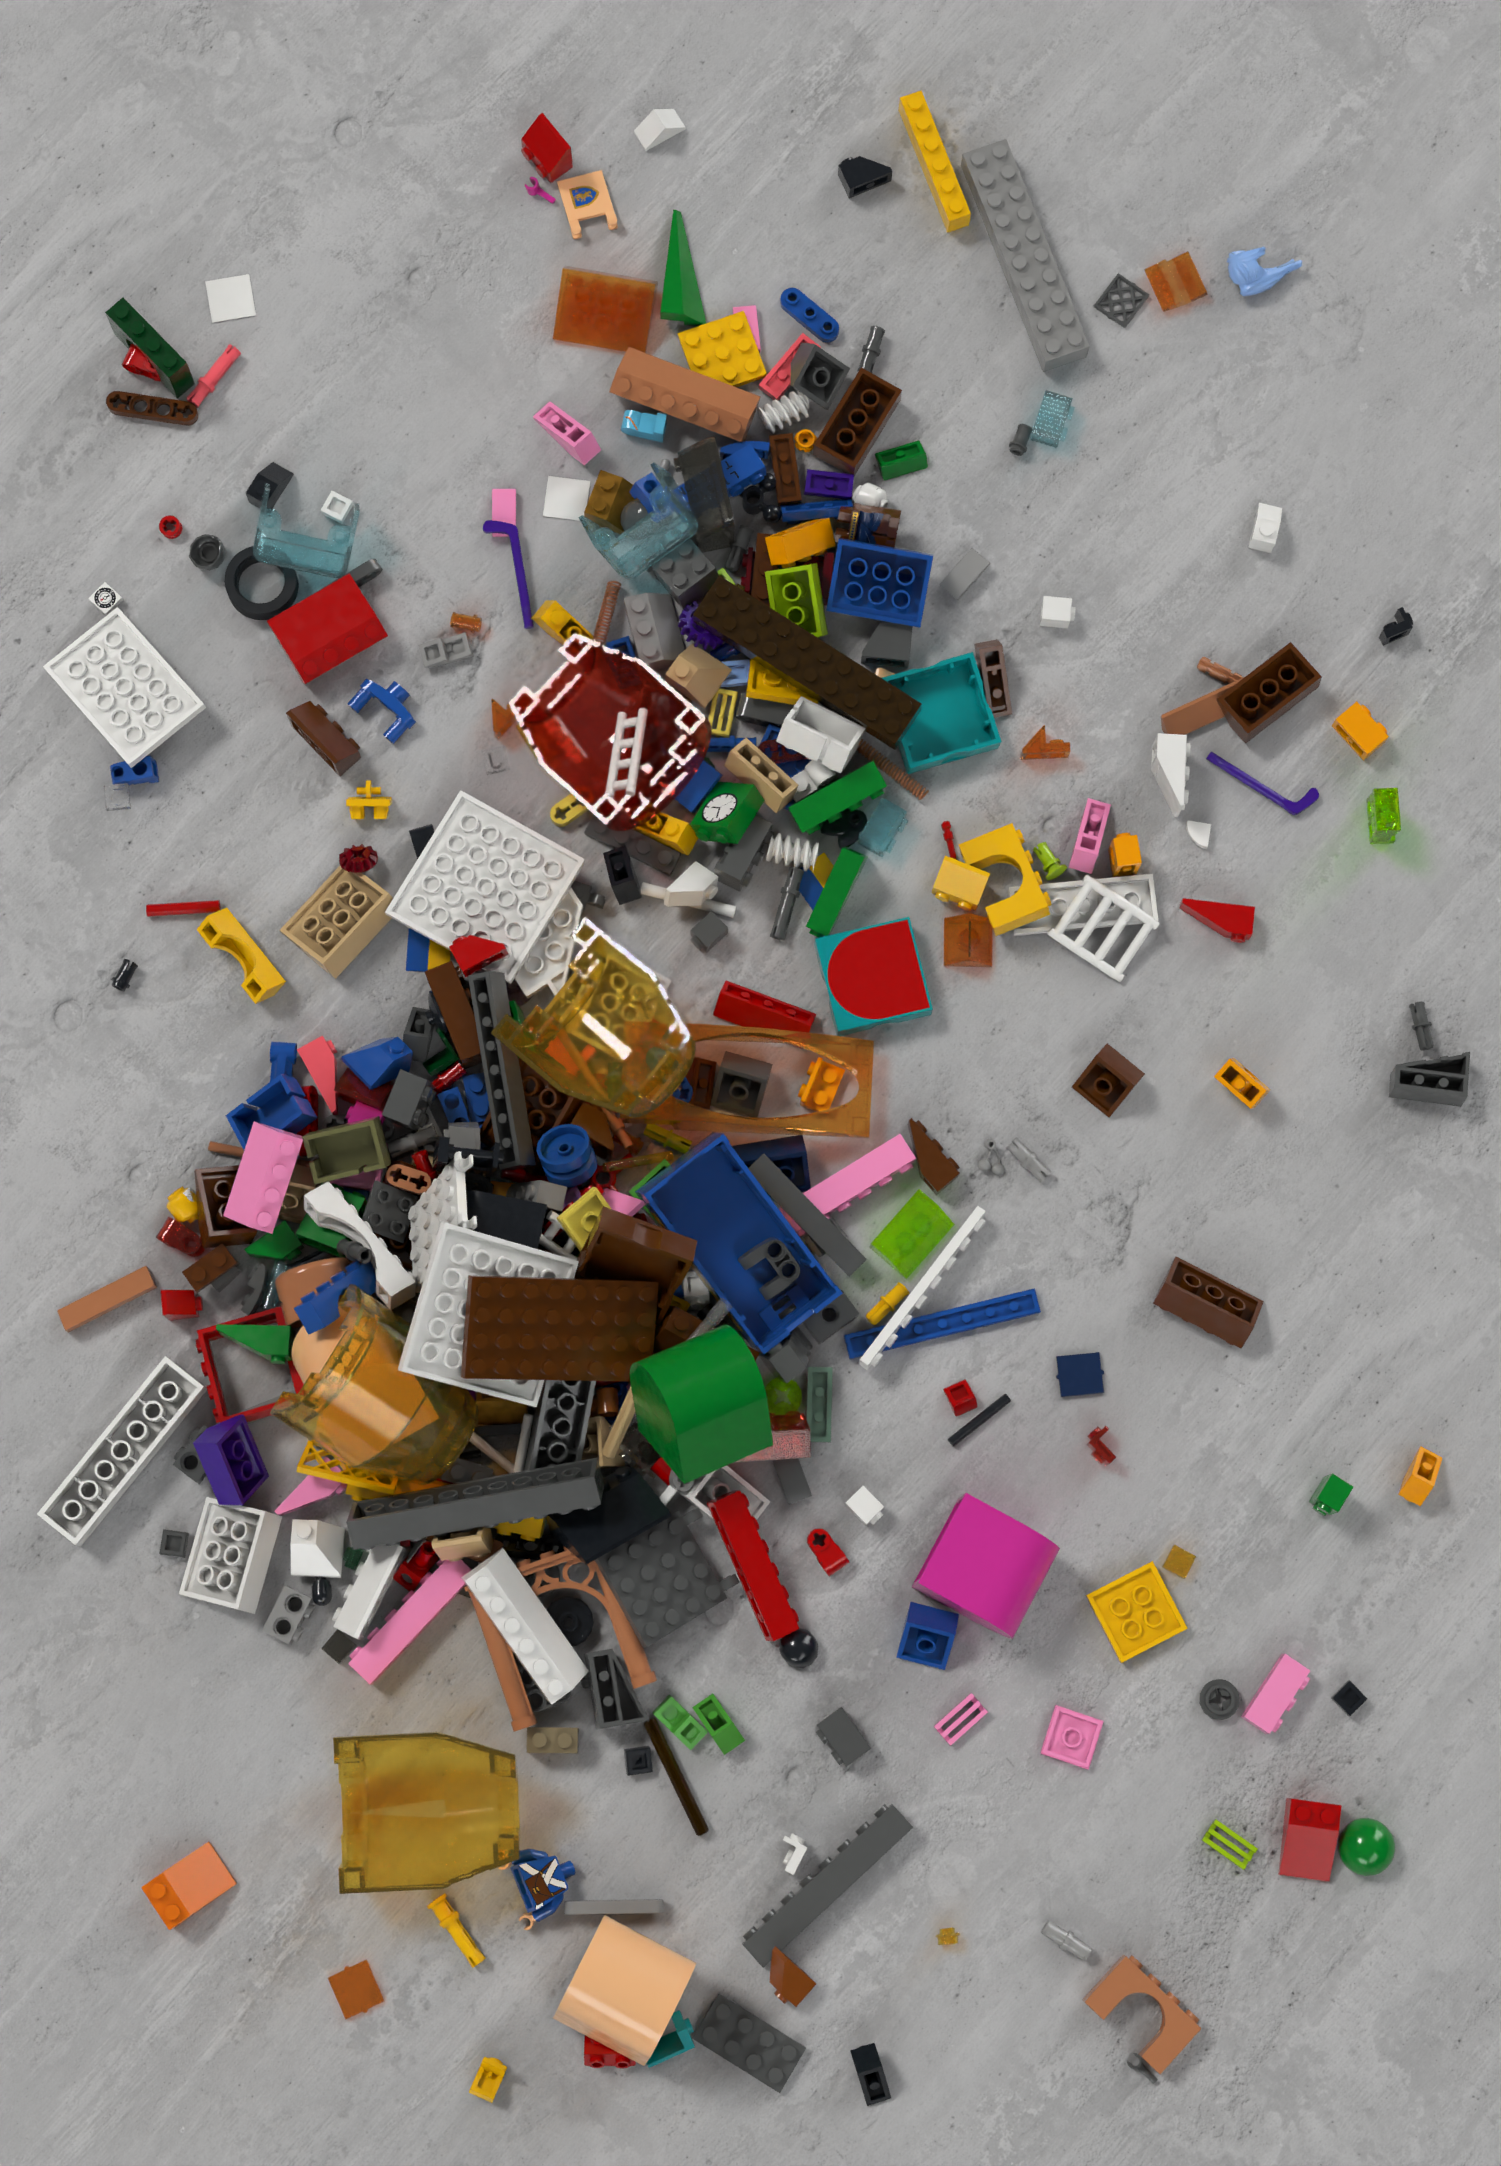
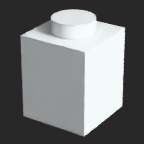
(1056, 612)
(865, 1506)

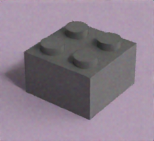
(686, 573)
(409, 1101)

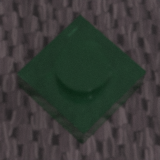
(352, 1557)

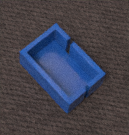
(280, 1107)

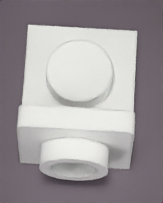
(695, 1292)
(794, 1857)

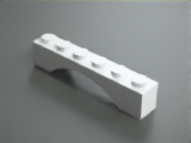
(331, 1211)

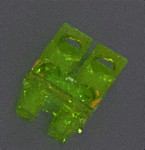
(1383, 815)

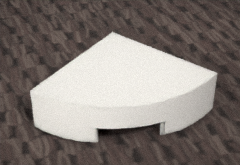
(1199, 833)

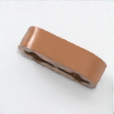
(411, 1174)

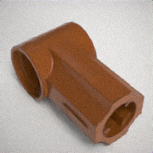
(605, 1403)

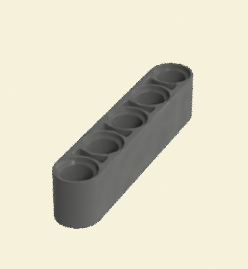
(762, 711)

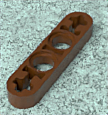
(153, 404)

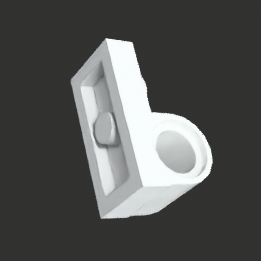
(812, 779)

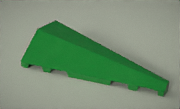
(680, 291)

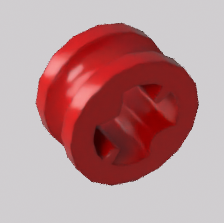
(169, 534)

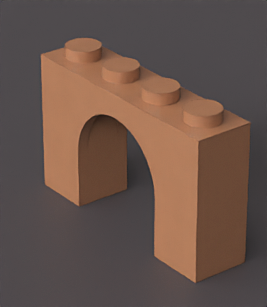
(1176, 2027)

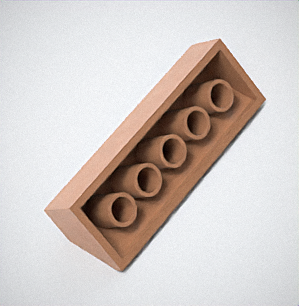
(685, 394)

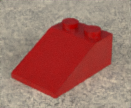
(1309, 1839)

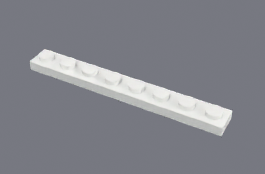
(917, 1296)

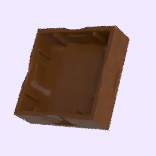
(636, 1250)

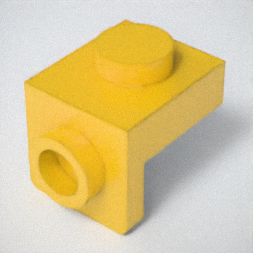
(488, 2079)

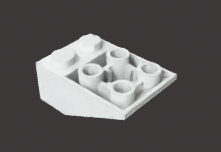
(1170, 769)

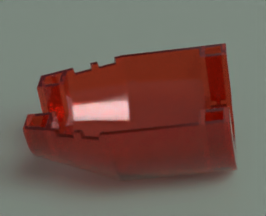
(574, 728)

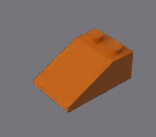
(189, 1885)

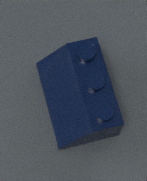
(786, 1153)

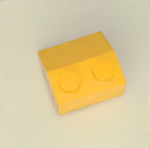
(960, 883)

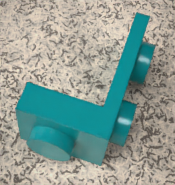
(674, 2042)

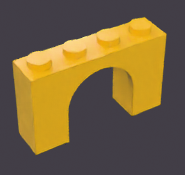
(1005, 846)

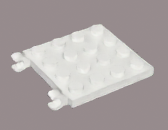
(441, 1202)

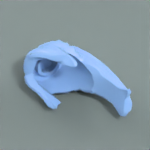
(1253, 278)

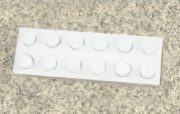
(1135, 889)

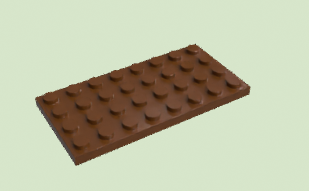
(557, 1328)

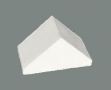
(658, 127)

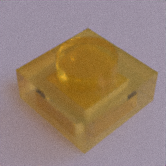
(1179, 1561)

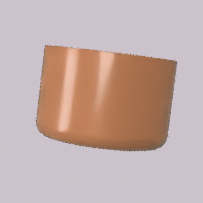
(302, 1280)

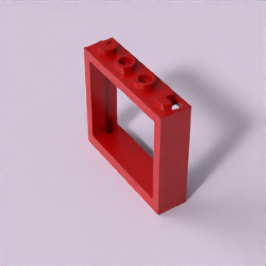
(209, 1366)

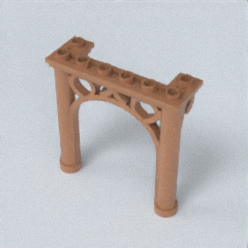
(503, 1656)

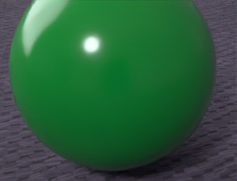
(1366, 1846)

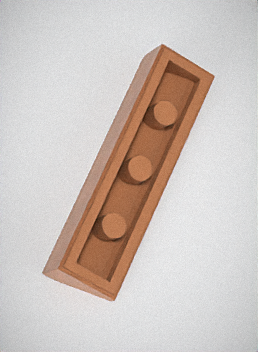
(1195, 713)
(106, 1299)

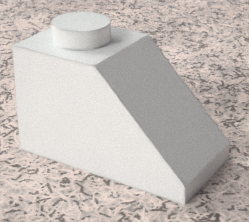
(1265, 528)
(692, 887)

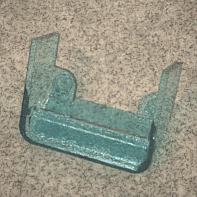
(650, 537)
(300, 551)

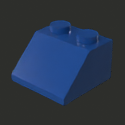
(927, 1635)

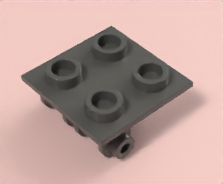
(389, 1210)

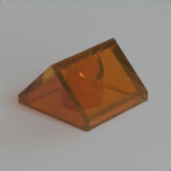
(967, 941)

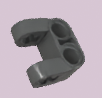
(780, 1281)

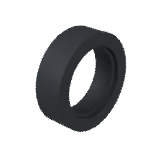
(252, 610)

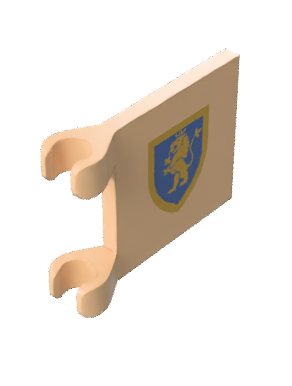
(586, 198)

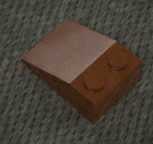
(212, 1194)

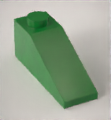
(267, 1341)

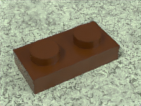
(209, 1268)

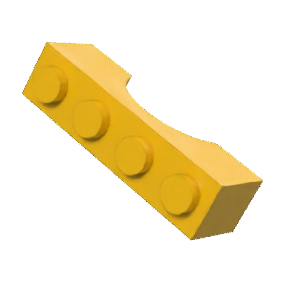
(225, 933)

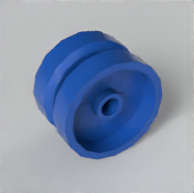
(567, 1155)

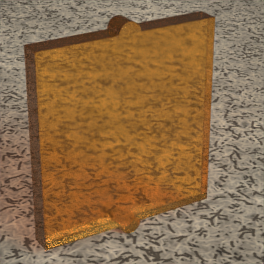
(356, 1989)

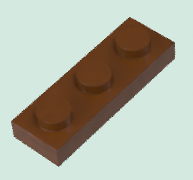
(785, 469)

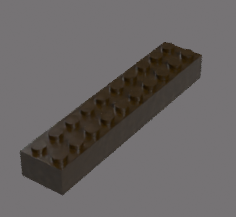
(807, 662)

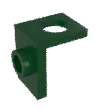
(441, 1060)

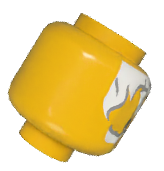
(183, 1205)

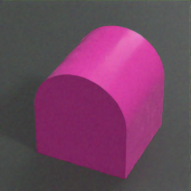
(986, 1566)

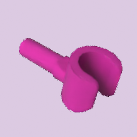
(537, 190)

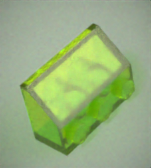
(912, 1234)

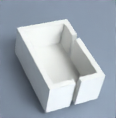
(820, 734)

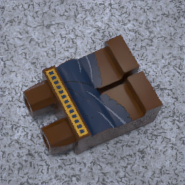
(869, 524)

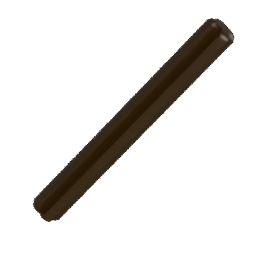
(676, 1777)

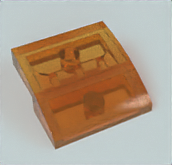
(1176, 282)

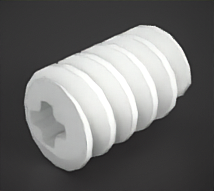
(783, 411)
(792, 852)

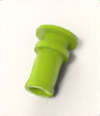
(1050, 863)

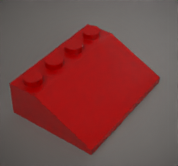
(327, 628)

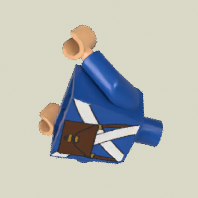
(540, 1883)

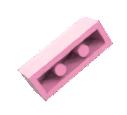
(1276, 1694)

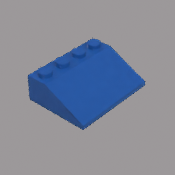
(879, 582)

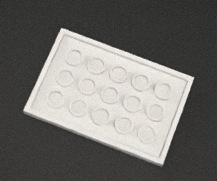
(124, 687)

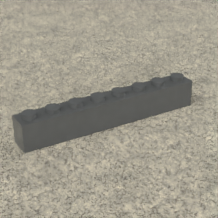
(501, 1072)
(827, 1885)

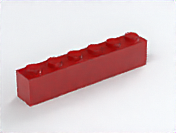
(753, 1565)

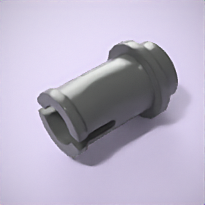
(1019, 443)

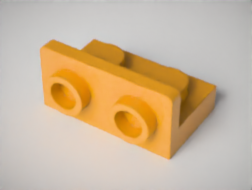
(821, 1086)

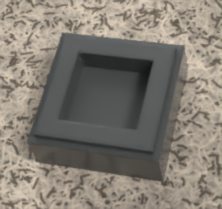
(174, 1543)

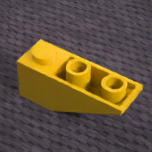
(558, 622)
(670, 832)

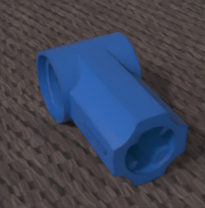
(283, 1057)

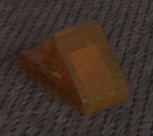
(502, 719)
(1039, 749)

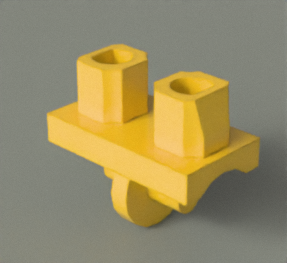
(358, 804)

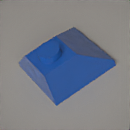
(379, 1061)

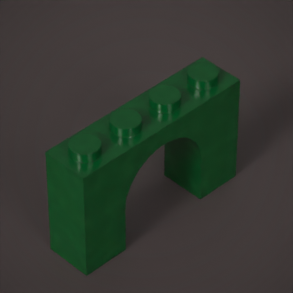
(133, 328)

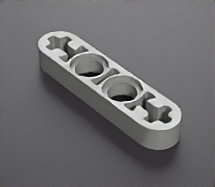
(633, 1906)

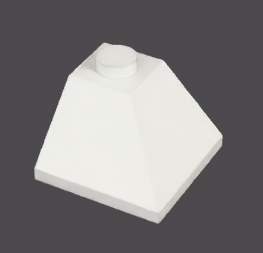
(316, 1549)

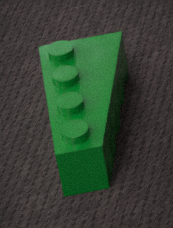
(837, 797)

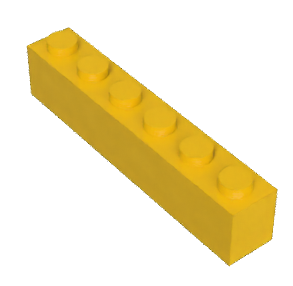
(934, 161)

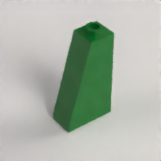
(836, 892)

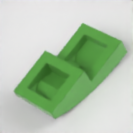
(680, 1722)

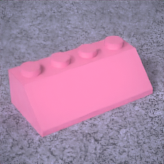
(263, 1177)

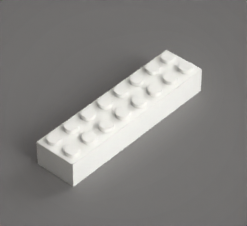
(122, 1451)

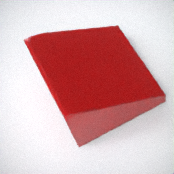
(960, 1397)

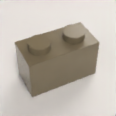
(552, 1740)

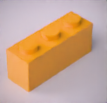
(800, 542)

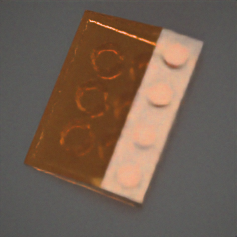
(604, 309)

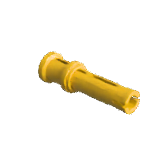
(449, 1920)

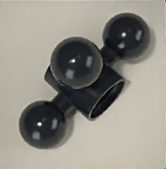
(771, 512)

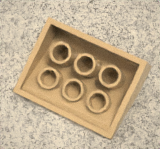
(339, 920)

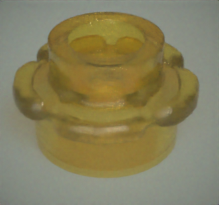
(947, 1936)

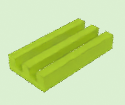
(1247, 1856)

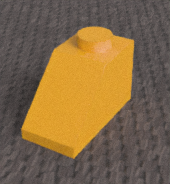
(1420, 1476)

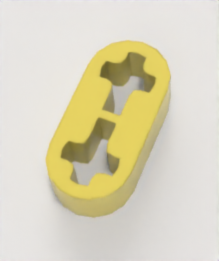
(571, 815)

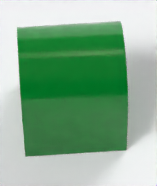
(702, 1403)

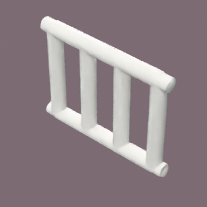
(1077, 945)

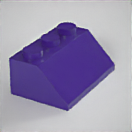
(231, 1461)

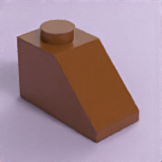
(789, 1979)

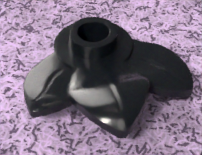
(844, 827)

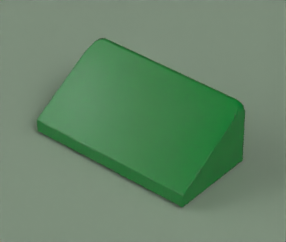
(901, 460)

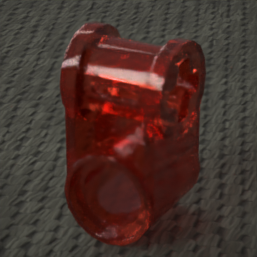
(178, 1236)

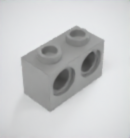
(282, 1611)

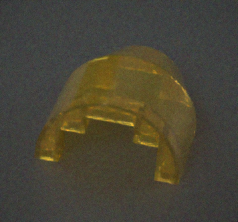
(606, 1032)
(371, 1410)
(424, 1810)

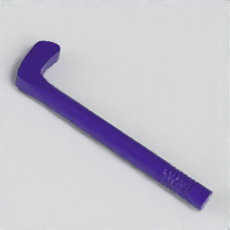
(512, 531)
(1292, 807)

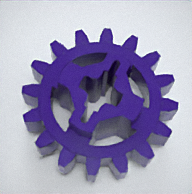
(694, 631)

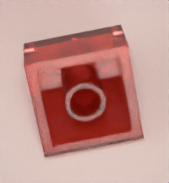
(352, 1089)

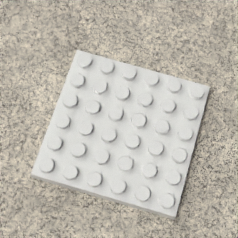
(485, 881)
(438, 1323)

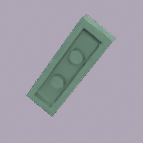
(819, 1403)

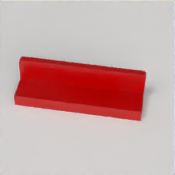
(758, 1010)

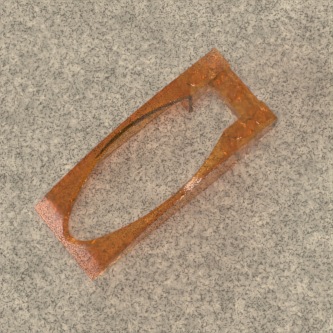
(842, 1121)

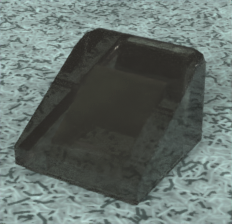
(339, 1646)

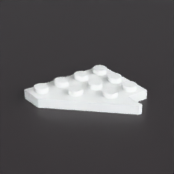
(553, 951)

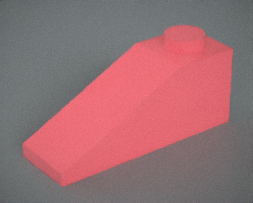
(323, 1068)

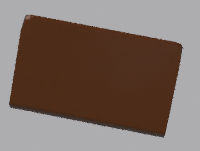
(701, 1079)

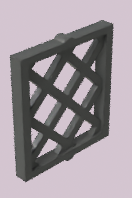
(1132, 286)

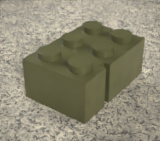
(347, 1149)

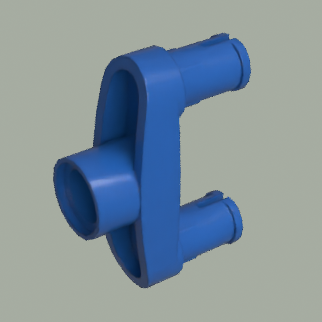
(392, 698)

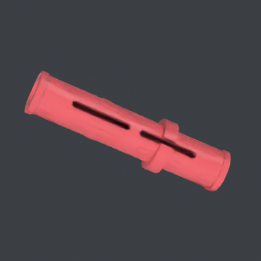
(211, 378)

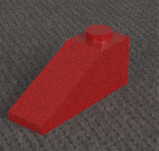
(1226, 919)

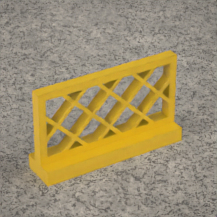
(346, 1476)

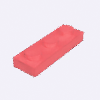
(779, 378)

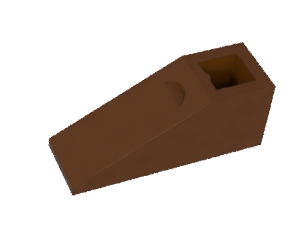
(931, 1162)

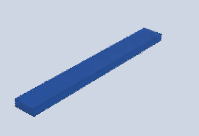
(950, 1322)

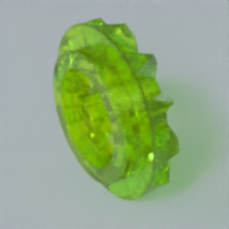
(794, 1396)

